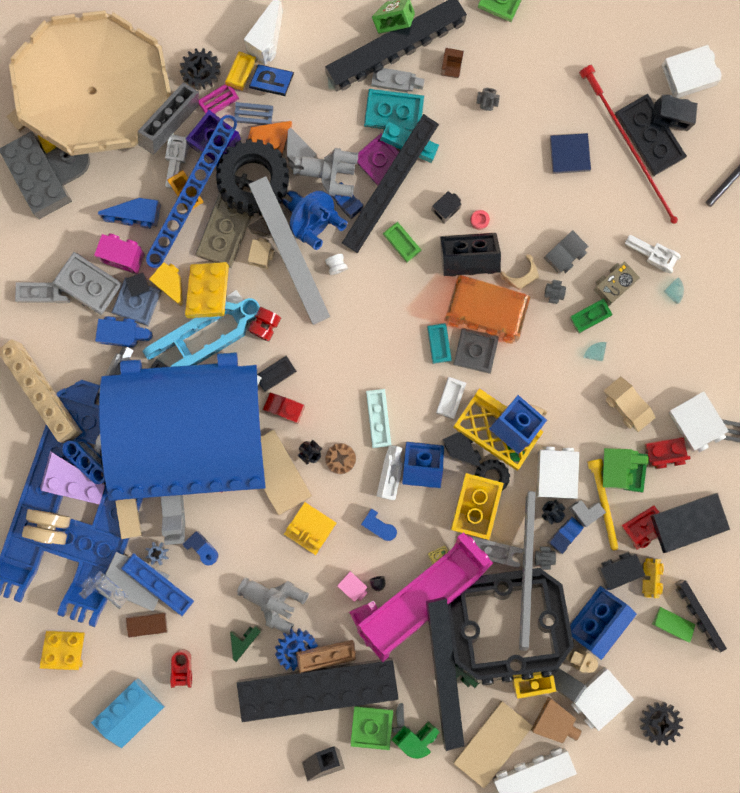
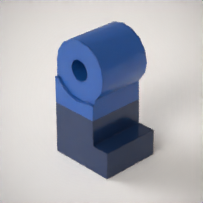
(349, 205)
(565, 535)
(199, 543)

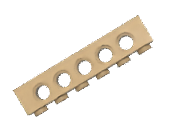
(39, 391)

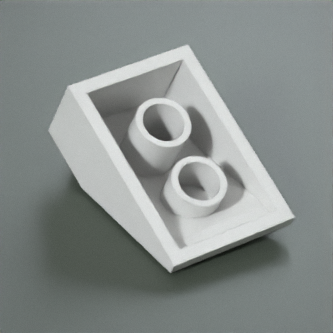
(264, 35)

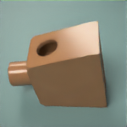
(555, 722)

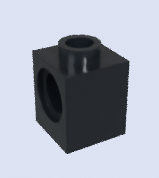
(446, 206)

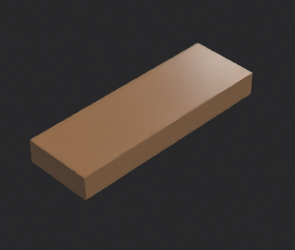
(326, 656)

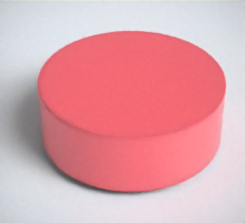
(480, 219)

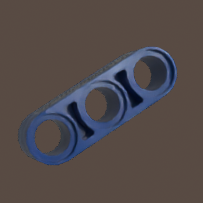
(80, 456)

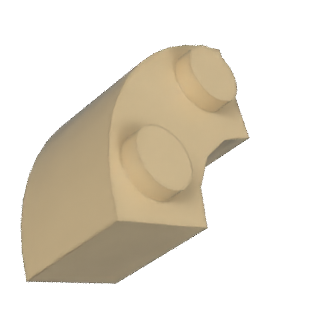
(629, 404)

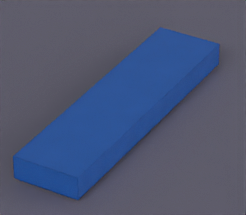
(157, 584)

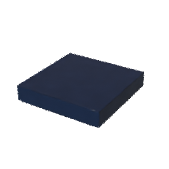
(570, 153)

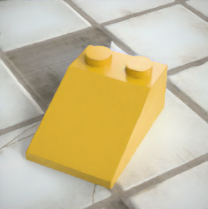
(477, 506)

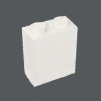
(691, 71)
(698, 422)
(557, 473)
(602, 699)

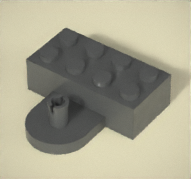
(42, 174)

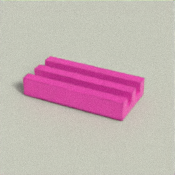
(222, 105)

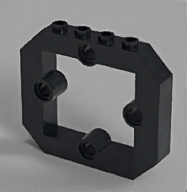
(542, 665)

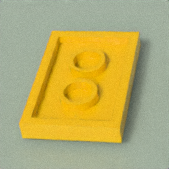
(207, 290)

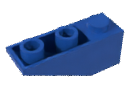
(136, 211)

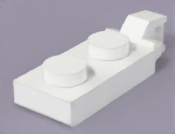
(390, 473)

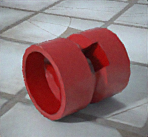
(268, 318)

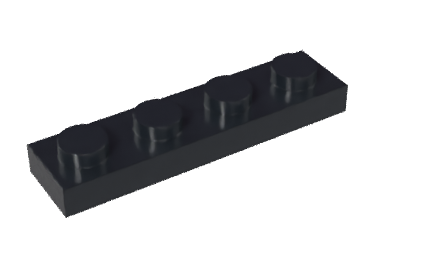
(704, 623)

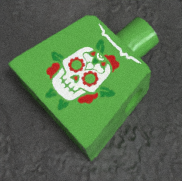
(393, 16)

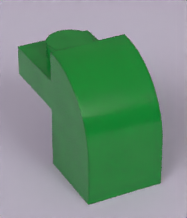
(416, 744)

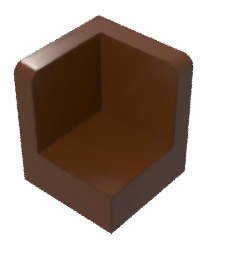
(452, 63)

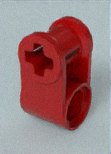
(181, 673)

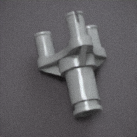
(327, 168)
(272, 601)

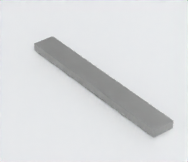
(289, 250)
(527, 571)

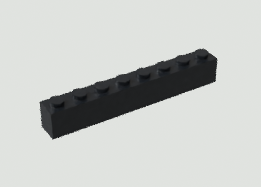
(395, 44)

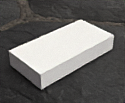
(451, 398)

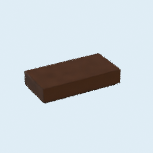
(146, 625)

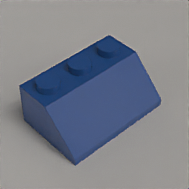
(601, 622)

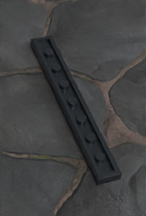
(390, 183)
(445, 673)

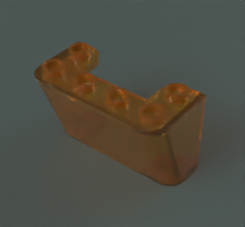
(488, 308)

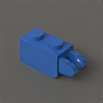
(120, 333)

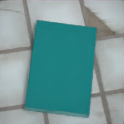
(393, 107)

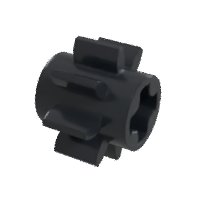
(309, 452)
(553, 512)

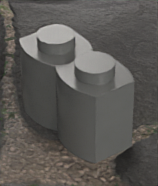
(566, 252)

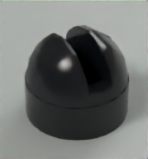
(377, 583)

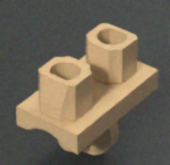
(582, 661)

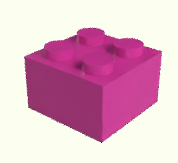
(119, 254)

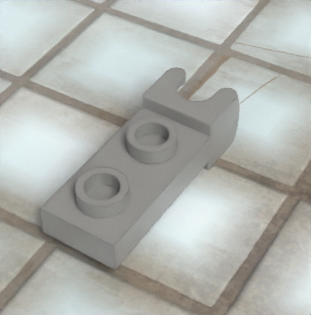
(39, 293)
(498, 552)

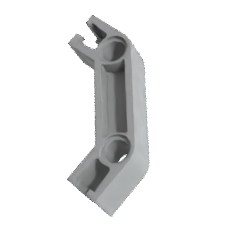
(173, 519)

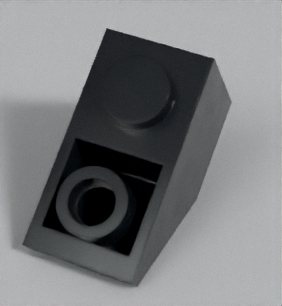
(460, 449)
(323, 763)

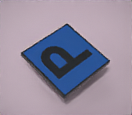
(271, 80)

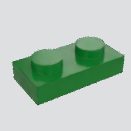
(591, 316)

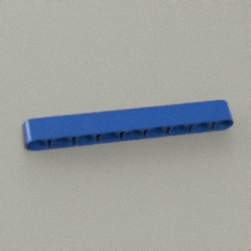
(190, 201)

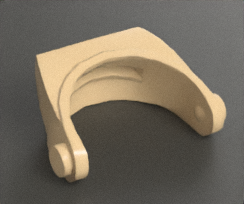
(520, 283)

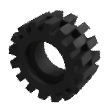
(496, 465)

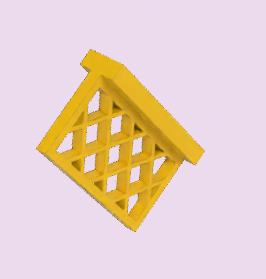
(493, 408)

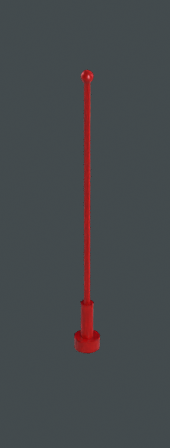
(588, 72)

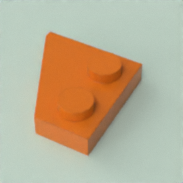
(273, 133)

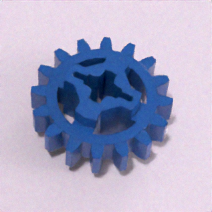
(291, 644)

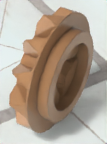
(335, 466)

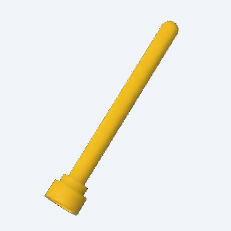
(596, 468)

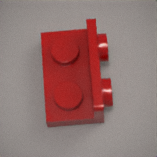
(667, 452)
(641, 528)

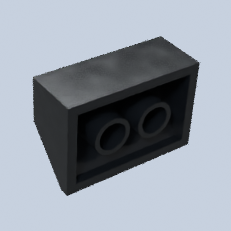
(470, 254)

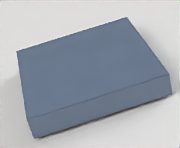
(137, 308)

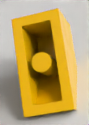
(169, 281)
(534, 686)

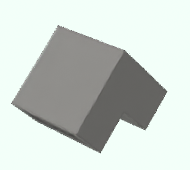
(586, 515)

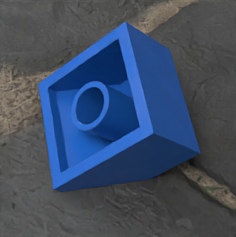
(518, 424)
(423, 465)

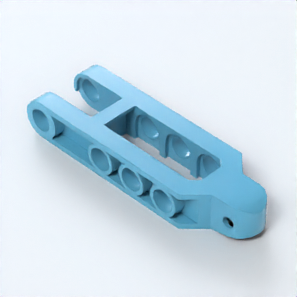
(243, 314)

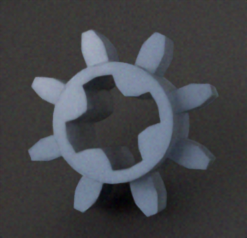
(152, 550)

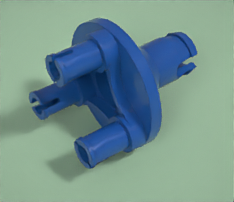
(312, 215)

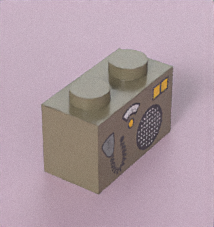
(615, 284)

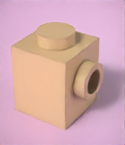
(261, 253)

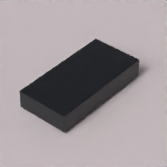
(276, 373)

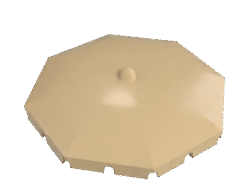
(88, 82)

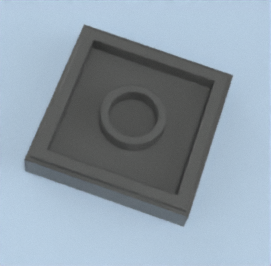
(476, 350)

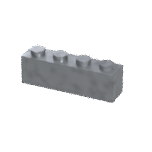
(168, 118)

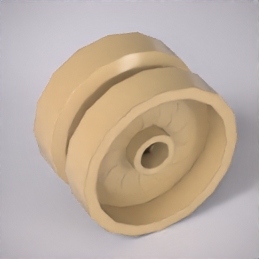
(46, 527)

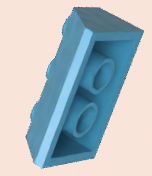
(128, 714)

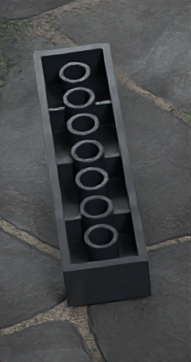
(317, 690)

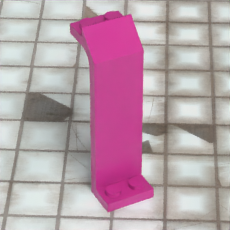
(408, 610)

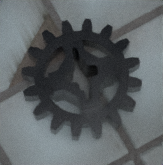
(194, 63)
(660, 731)

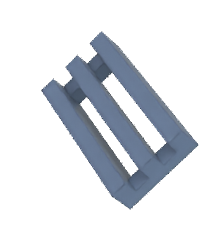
(253, 113)

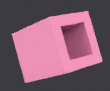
(353, 587)

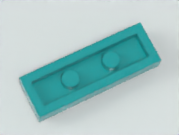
(397, 137)

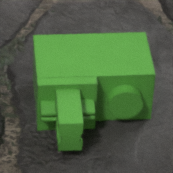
(618, 466)

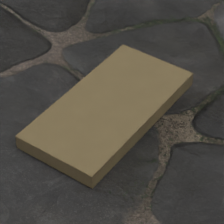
(223, 234)

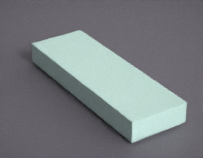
(378, 418)

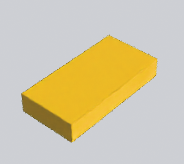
(240, 71)

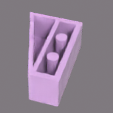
(69, 481)

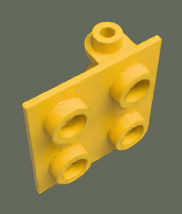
(310, 528)
(62, 650)

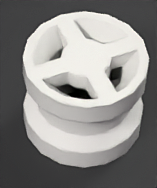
(336, 264)

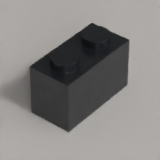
(675, 112)
(621, 570)

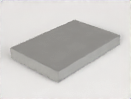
(87, 283)
(137, 593)

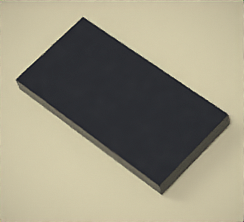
(653, 141)
(690, 522)

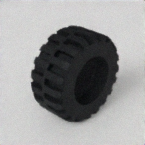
(244, 154)

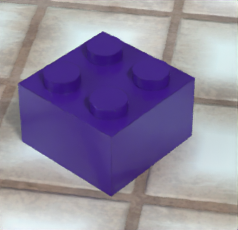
(202, 132)

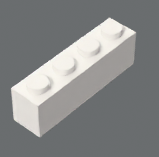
(536, 774)

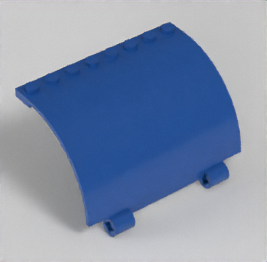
(181, 429)

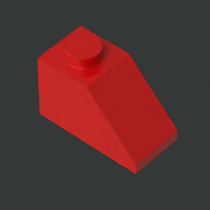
(284, 407)

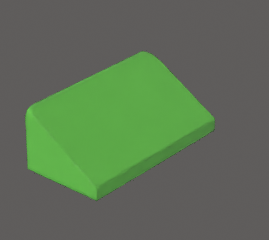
(674, 624)

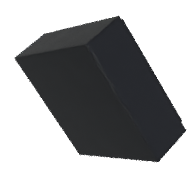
(137, 285)

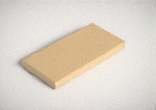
(282, 479)
(493, 744)

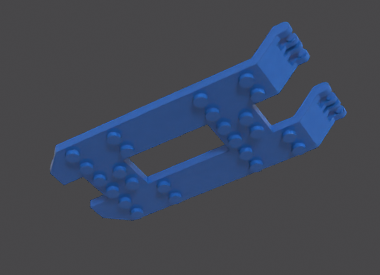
(85, 543)

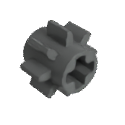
(488, 99)
(555, 291)
(545, 558)

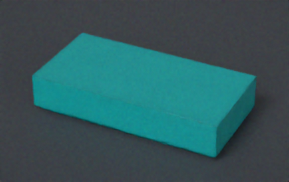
(439, 343)

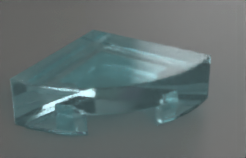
(675, 290)
(596, 351)

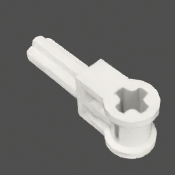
(176, 154)
(657, 255)

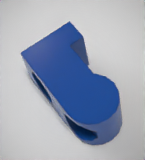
(384, 531)

